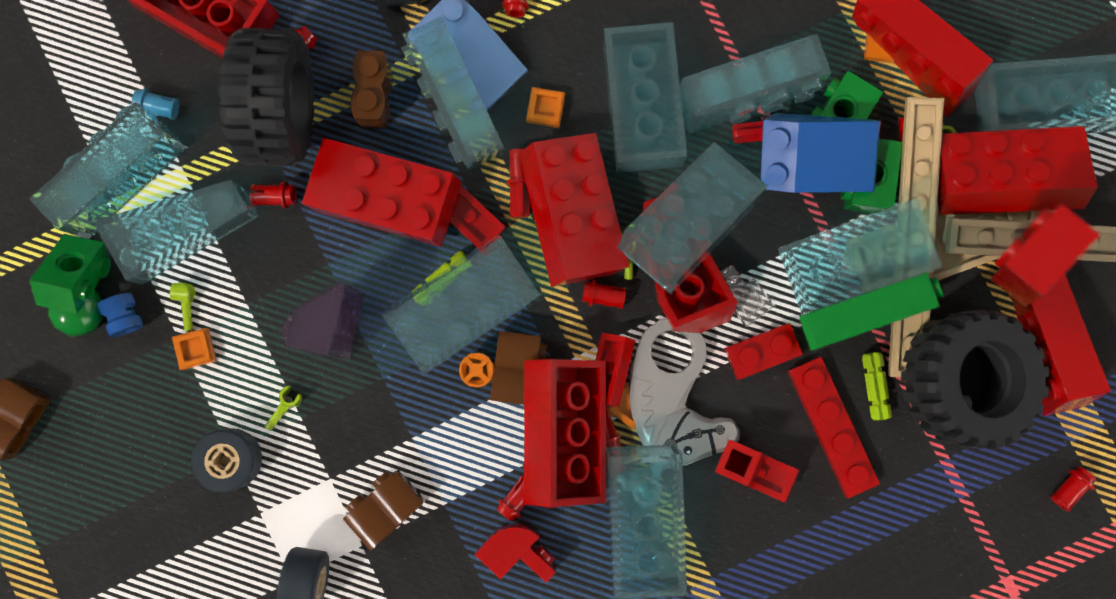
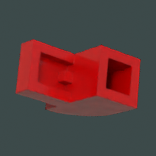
(757, 471)
(513, 543)

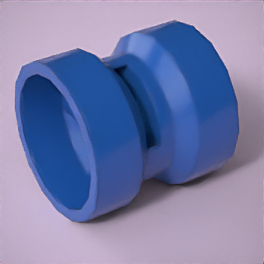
(120, 315)

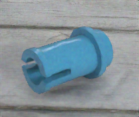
(156, 103)

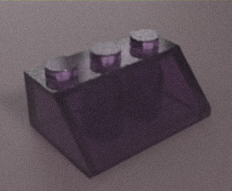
(326, 322)

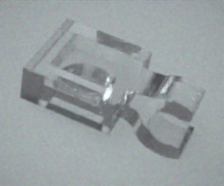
(750, 296)

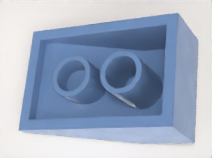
(483, 52)

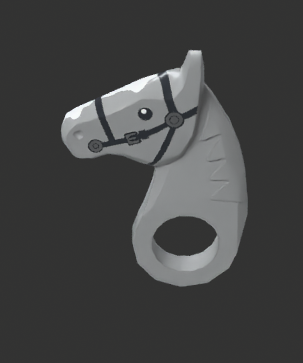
(660, 401)

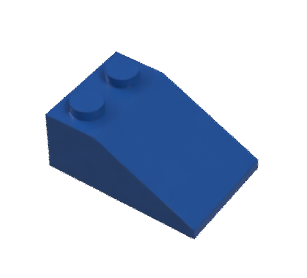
(819, 153)

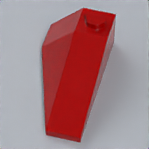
(700, 300)

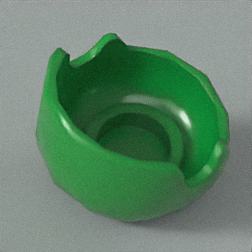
(78, 324)

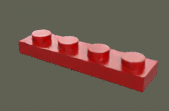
(833, 427)

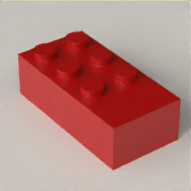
(209, 21)
(1015, 171)
(382, 192)
(573, 209)
(1049, 250)
(564, 432)

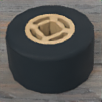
(241, 458)
(304, 574)

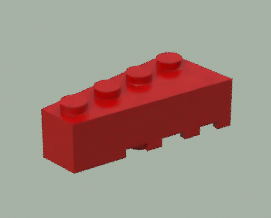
(924, 48)
(1070, 356)

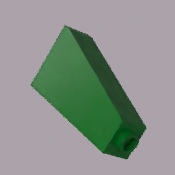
(870, 310)

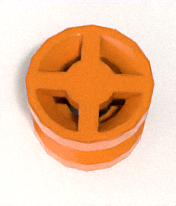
(472, 370)

